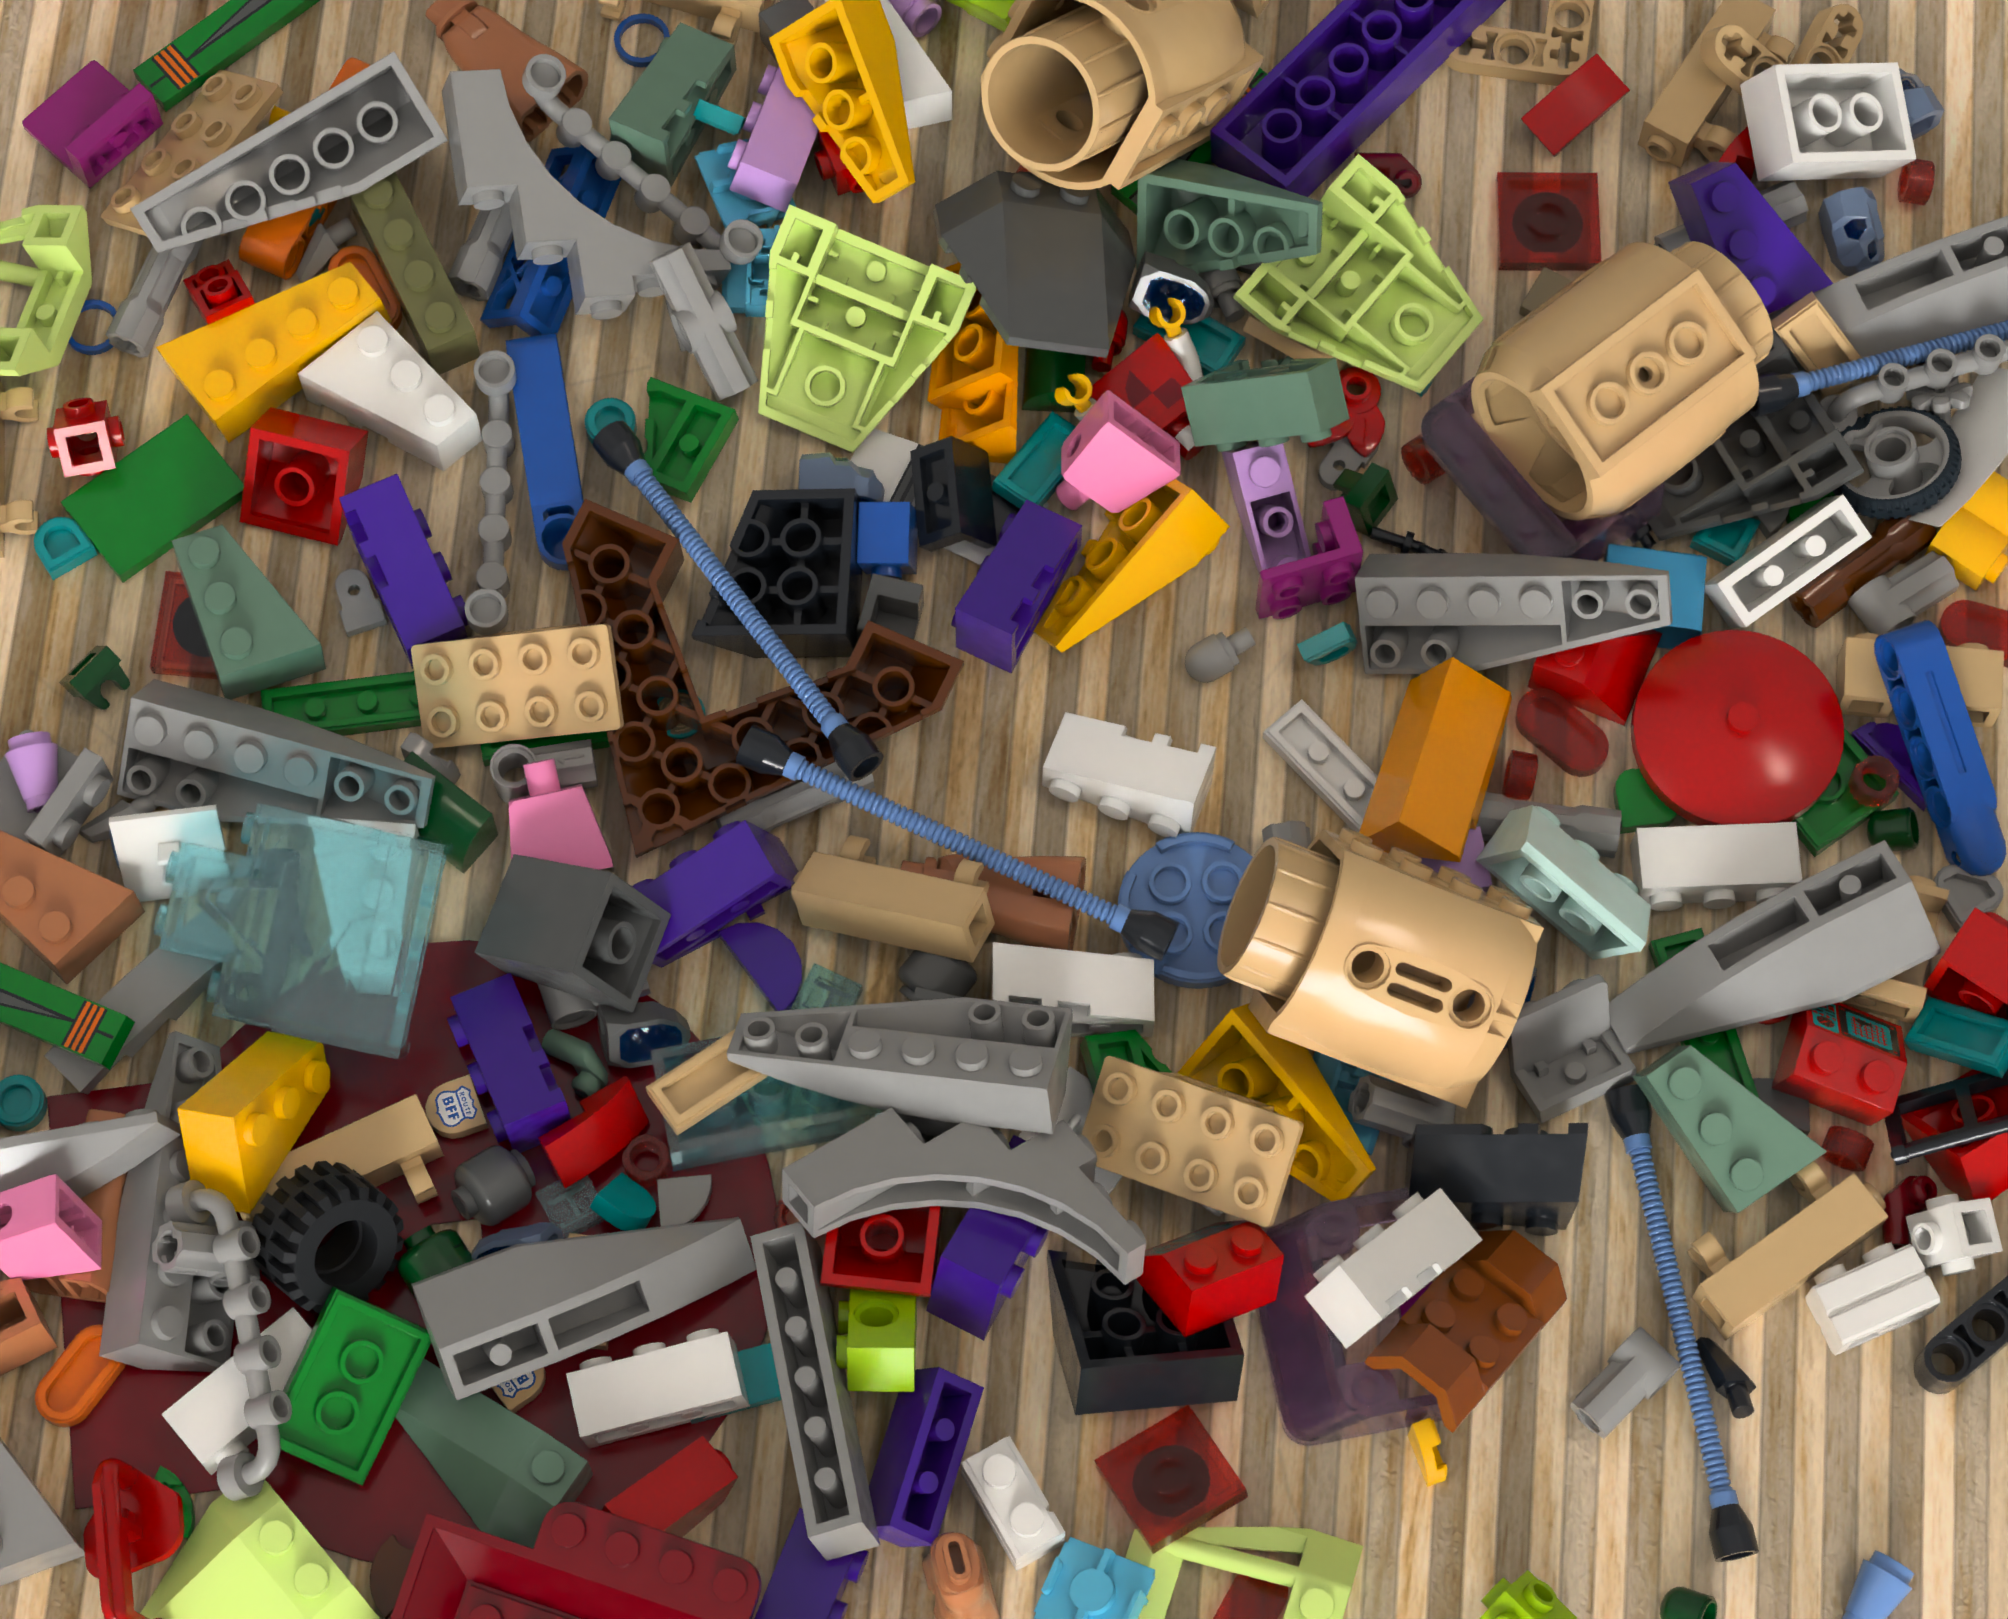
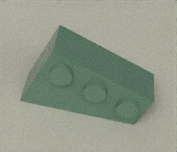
(660, 107)
(1265, 403)
(242, 617)
(1723, 1128)

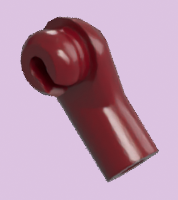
(1397, 170)
(1904, 1200)

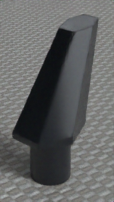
(1727, 1377)

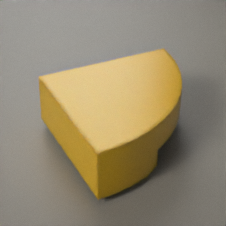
(1424, 1442)

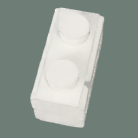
(1871, 1297)
(1012, 1503)

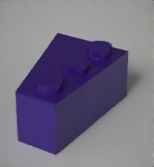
(1736, 220)
(402, 565)
(1015, 585)
(718, 885)
(508, 1062)
(983, 1267)

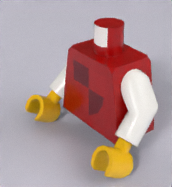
(1149, 379)

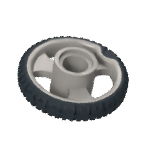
(1898, 463)

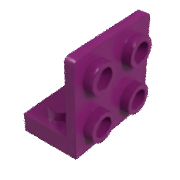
(93, 122)
(1318, 578)

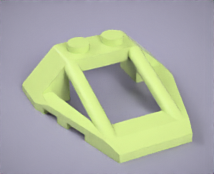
(60, 248)
(1318, 1584)

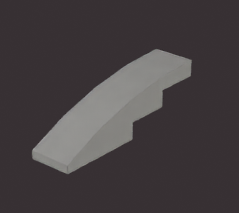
(149, 995)

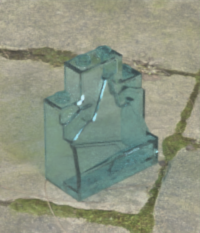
(311, 925)

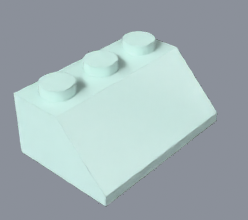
(1567, 884)

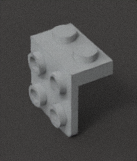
(80, 788)
(1566, 1049)

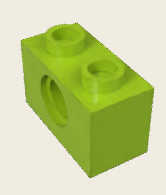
(879, 1341)

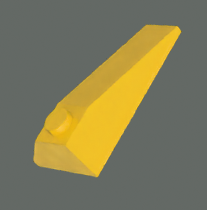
(850, 78)
(1131, 561)
(1284, 1075)

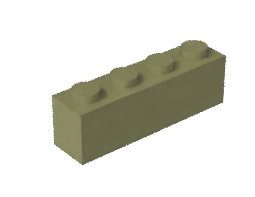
(415, 275)

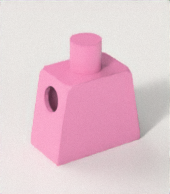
(1115, 457)
(556, 821)
(47, 1231)

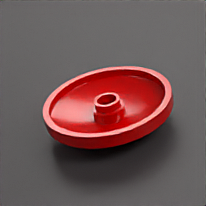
(1737, 730)

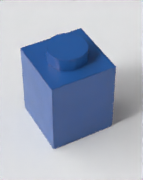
(887, 538)

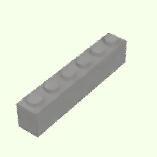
(814, 1393)

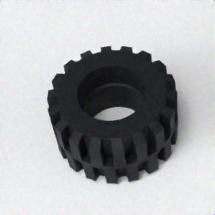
(305, 1212)

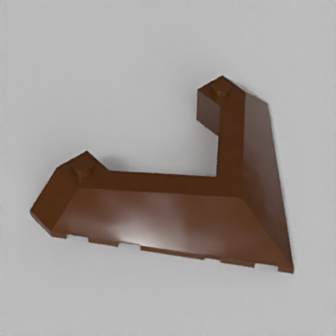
(679, 785)

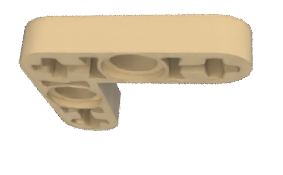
(1741, 44)
(1540, 48)

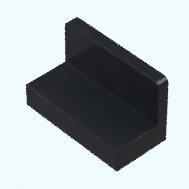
(953, 495)

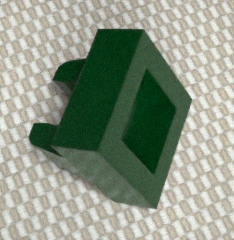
(1367, 496)
(91, 672)

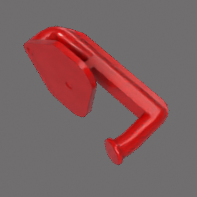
(131, 1528)

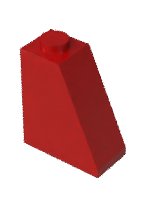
(679, 1490)

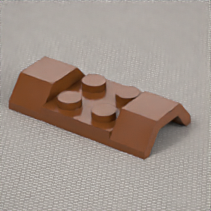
(1474, 1322)

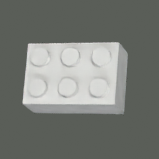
(1827, 121)

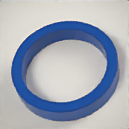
(633, 20)
(103, 347)

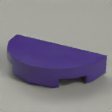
(1887, 741)
(768, 961)

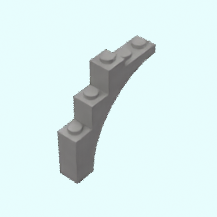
(548, 223)
(969, 1166)

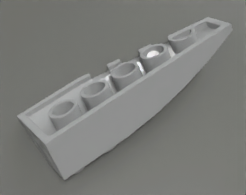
(301, 161)

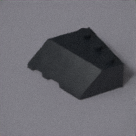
(798, 569)
(1501, 1178)
(1127, 1352)

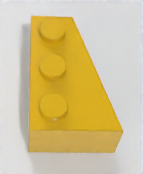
(252, 1115)

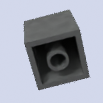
(573, 931)

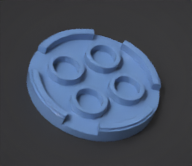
(1194, 884)

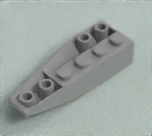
(1923, 292)
(1498, 607)
(236, 755)
(1784, 955)
(922, 1057)
(85, 1153)
(570, 1295)
(152, 1314)

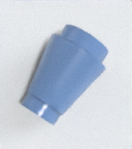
(1878, 1588)

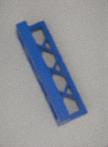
(546, 290)

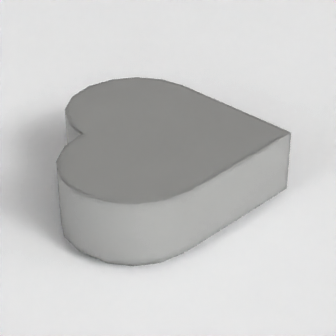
(1967, 893)

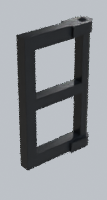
(1957, 1089)

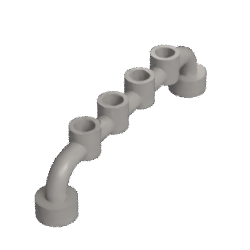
(543, 82)
(1896, 379)
(486, 607)
(241, 1473)

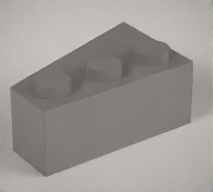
(30, 1529)

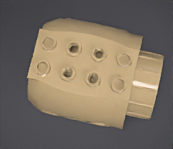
(1112, 85)
(1624, 376)
(1380, 959)

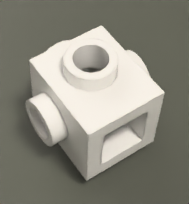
(1954, 1233)

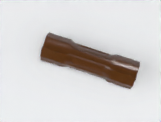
(1891, 544)

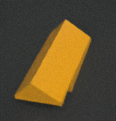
(977, 385)
(1438, 763)

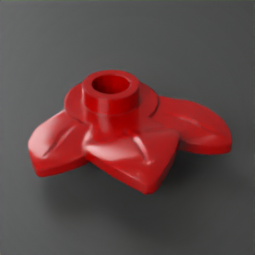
(1366, 421)

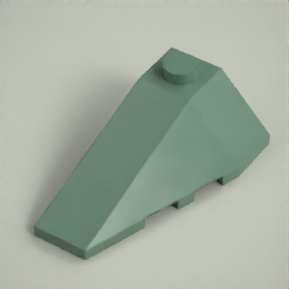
(1222, 218)
(490, 1457)

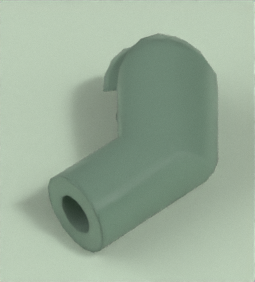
(583, 1058)

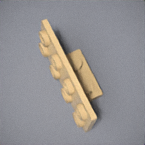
(213, 123)
(518, 685)
(1192, 1139)

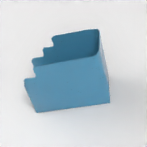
(1687, 587)

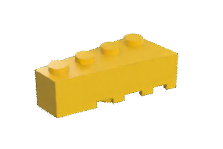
(255, 354)

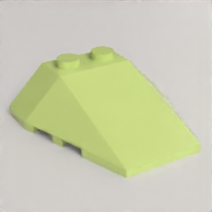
(1373, 288)
(849, 328)
(254, 1564)

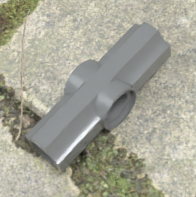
(703, 321)

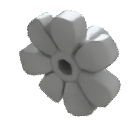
(1941, 401)

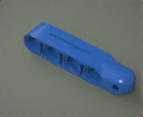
(546, 442)
(1942, 746)

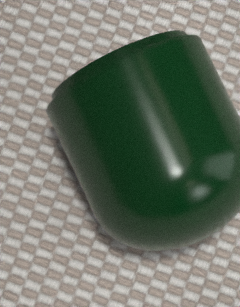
(1896, 827)
(1687, 1604)

